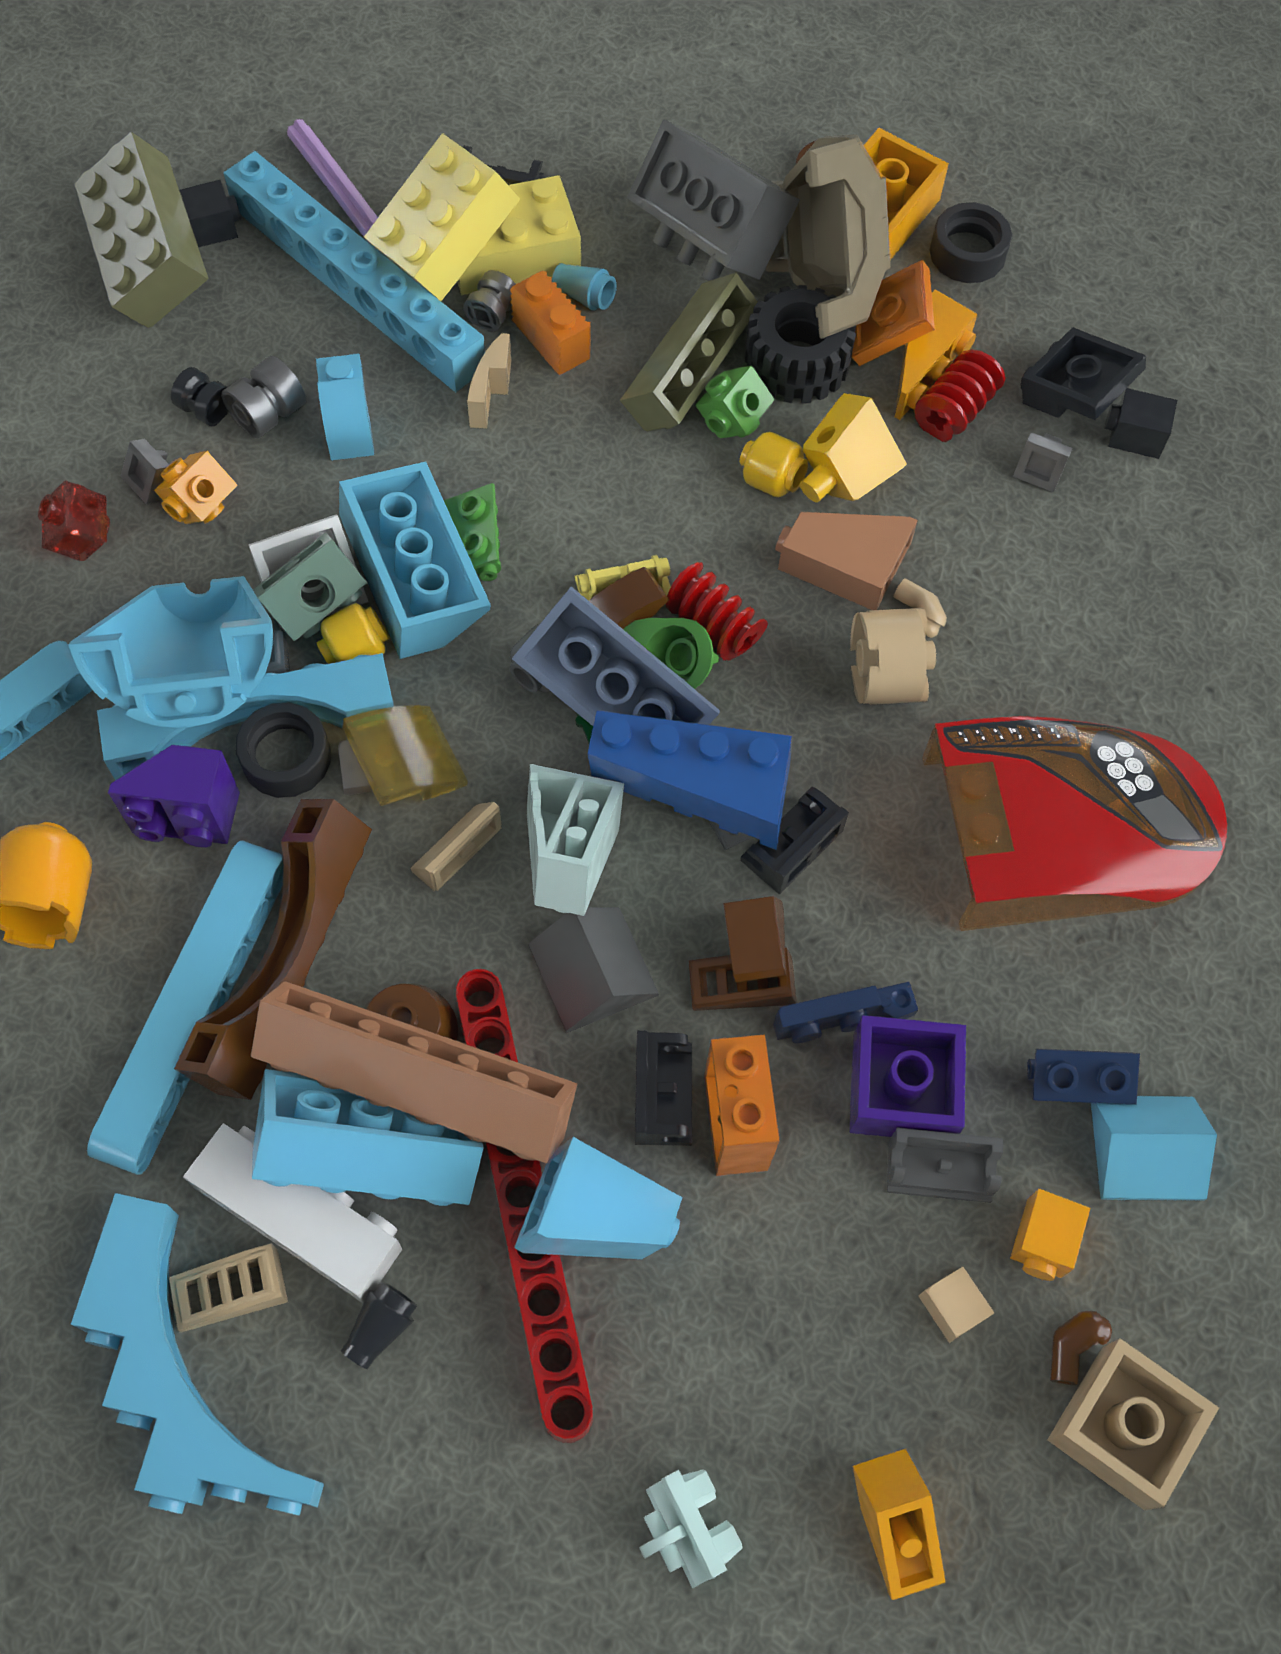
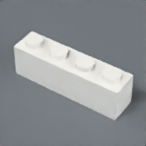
(299, 1218)

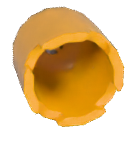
(42, 885)

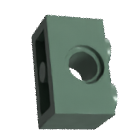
(319, 561)

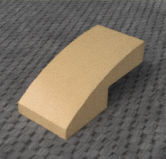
(490, 378)

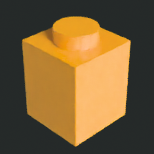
(1049, 1235)

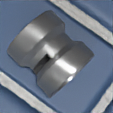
(489, 304)

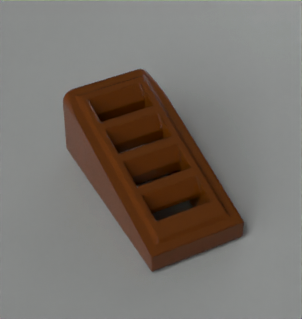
(763, 997)

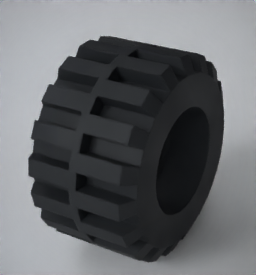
(792, 368)

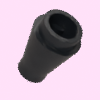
(379, 1323)

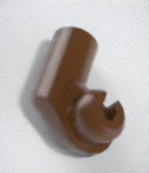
(1073, 1339)

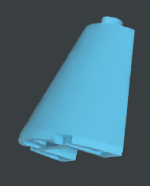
(179, 653)

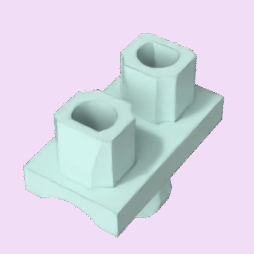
(681, 1531)

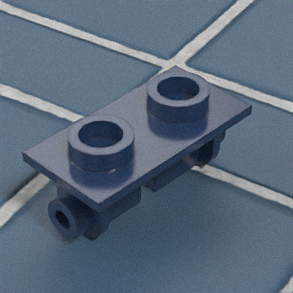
(1084, 1076)

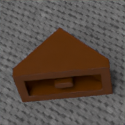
(756, 938)

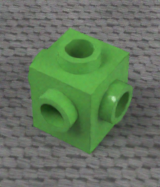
(734, 402)

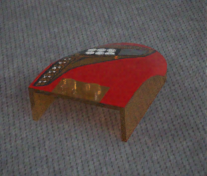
(1074, 818)

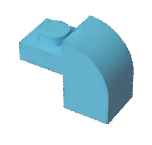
(344, 407)

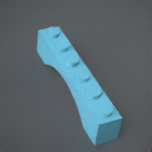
(326, 690)

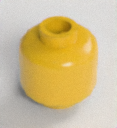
(773, 464)
(352, 633)

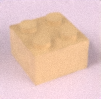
(1133, 1425)

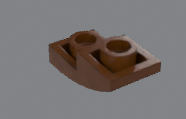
(631, 598)

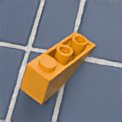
(932, 353)

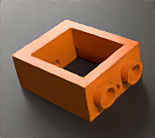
(743, 1099)

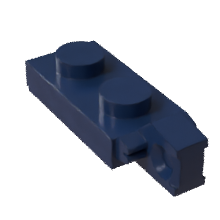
(807, 1019)

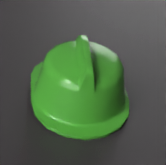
(678, 644)

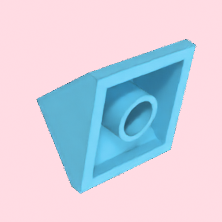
(1153, 1149)

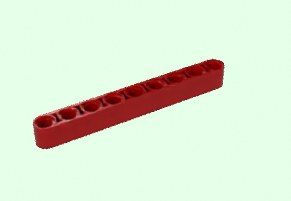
(529, 1276)

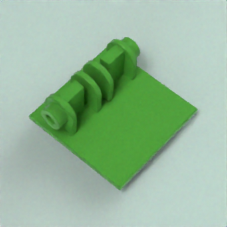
(476, 524)

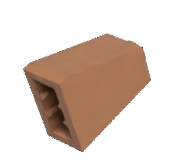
(846, 552)

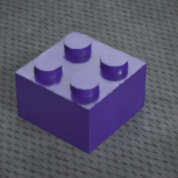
(907, 1076)

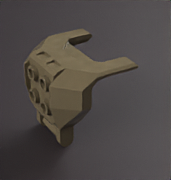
(836, 230)

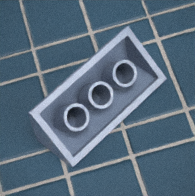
(603, 668)

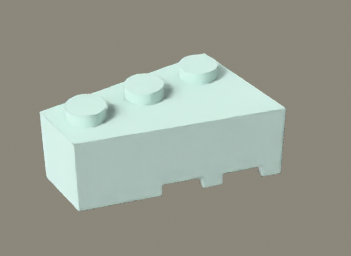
(570, 835)

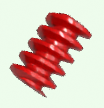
(959, 394)
(728, 629)

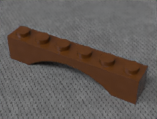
(318, 861)

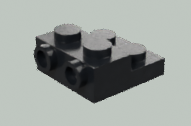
(1080, 375)

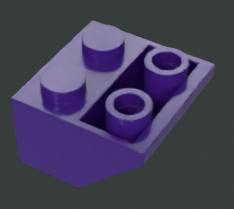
(179, 796)

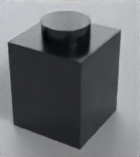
(211, 213)
(1141, 423)

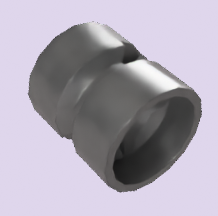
(260, 400)

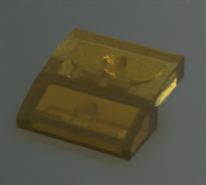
(404, 753)

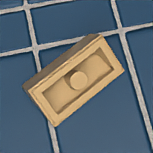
(458, 845)

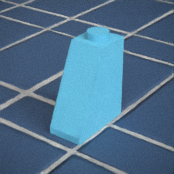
(597, 1208)

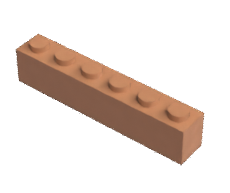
(413, 1071)

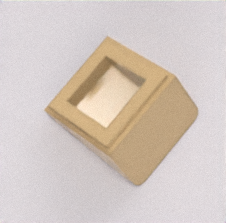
(956, 1304)

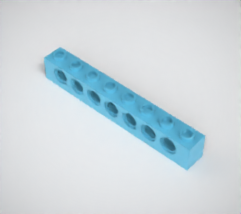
(356, 271)

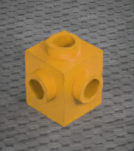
(194, 488)

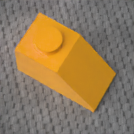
(900, 1523)

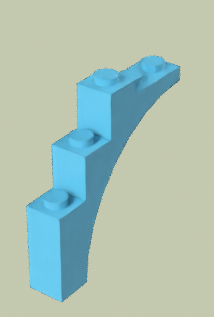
(189, 1446)

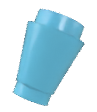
(586, 285)

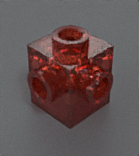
(74, 521)

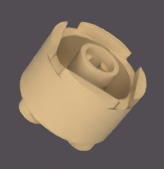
(891, 656)

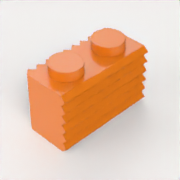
(551, 322)

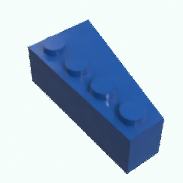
(697, 769)

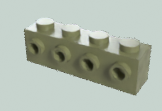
(690, 353)

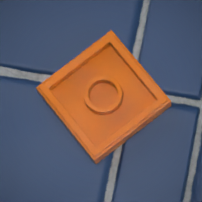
(898, 314)

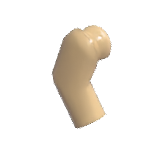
(918, 597)

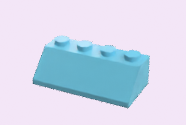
(411, 557)
(349, 1144)

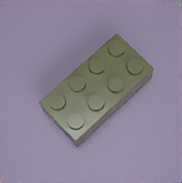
(140, 231)

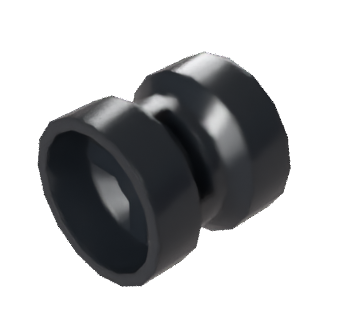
(196, 394)

